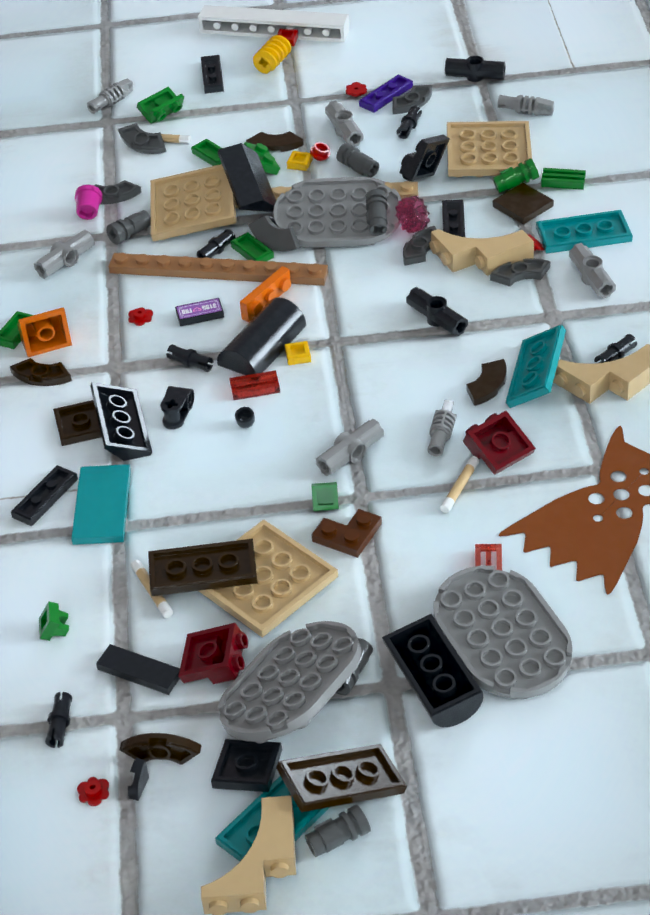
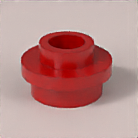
(320, 151)

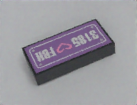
(199, 312)

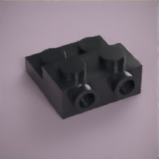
(425, 159)

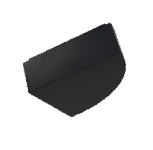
(140, 779)

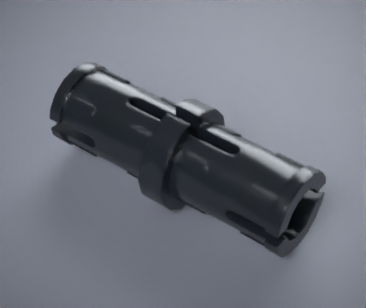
(409, 122)
(216, 244)
(617, 350)
(189, 358)
(58, 720)

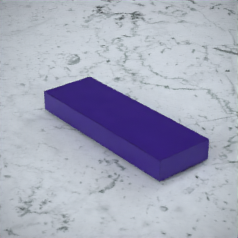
(385, 93)

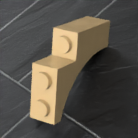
(486, 253)
(621, 376)
(269, 856)

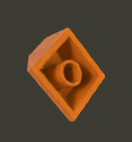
(44, 332)

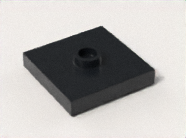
(246, 765)

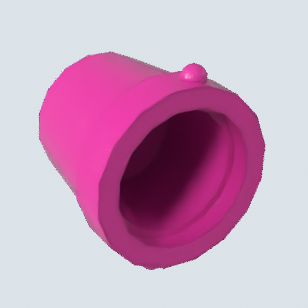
(87, 201)

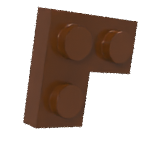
(348, 538)

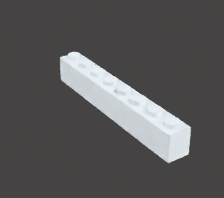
(267, 22)

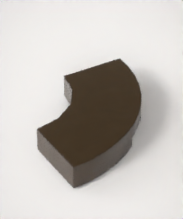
(282, 142)
(40, 374)
(489, 382)
(160, 747)

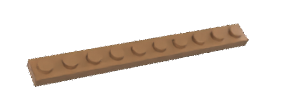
(214, 268)

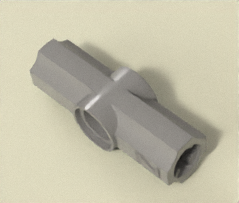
(344, 123)
(64, 254)
(592, 270)
(349, 447)

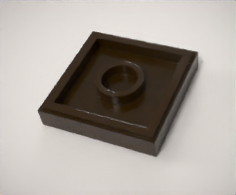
(523, 203)
(77, 423)

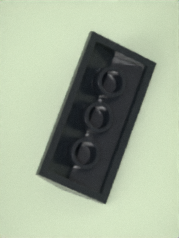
(247, 178)
(121, 421)

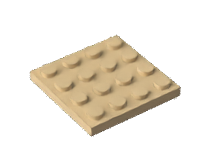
(486, 147)
(191, 203)
(285, 576)

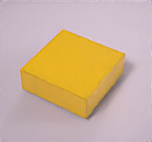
(299, 160)
(297, 353)

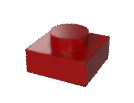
(290, 34)

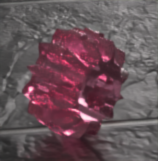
(412, 214)

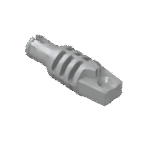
(111, 95)
(525, 104)
(441, 428)

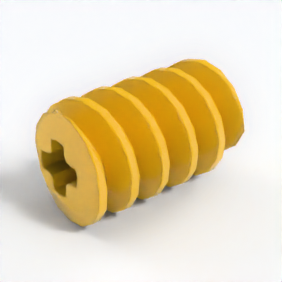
(271, 54)

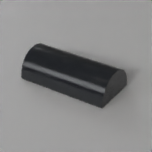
(263, 338)
(435, 671)

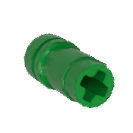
(515, 176)

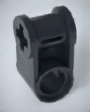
(176, 406)

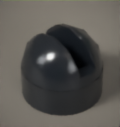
(246, 415)

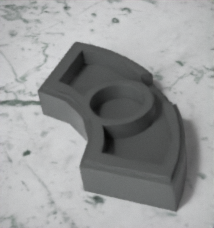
(417, 96)
(142, 141)
(118, 192)
(274, 236)
(417, 247)
(527, 269)

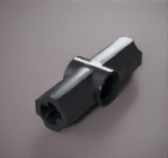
(475, 68)
(437, 311)

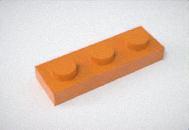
(271, 288)

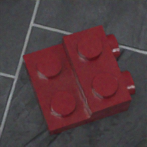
(498, 442)
(213, 654)

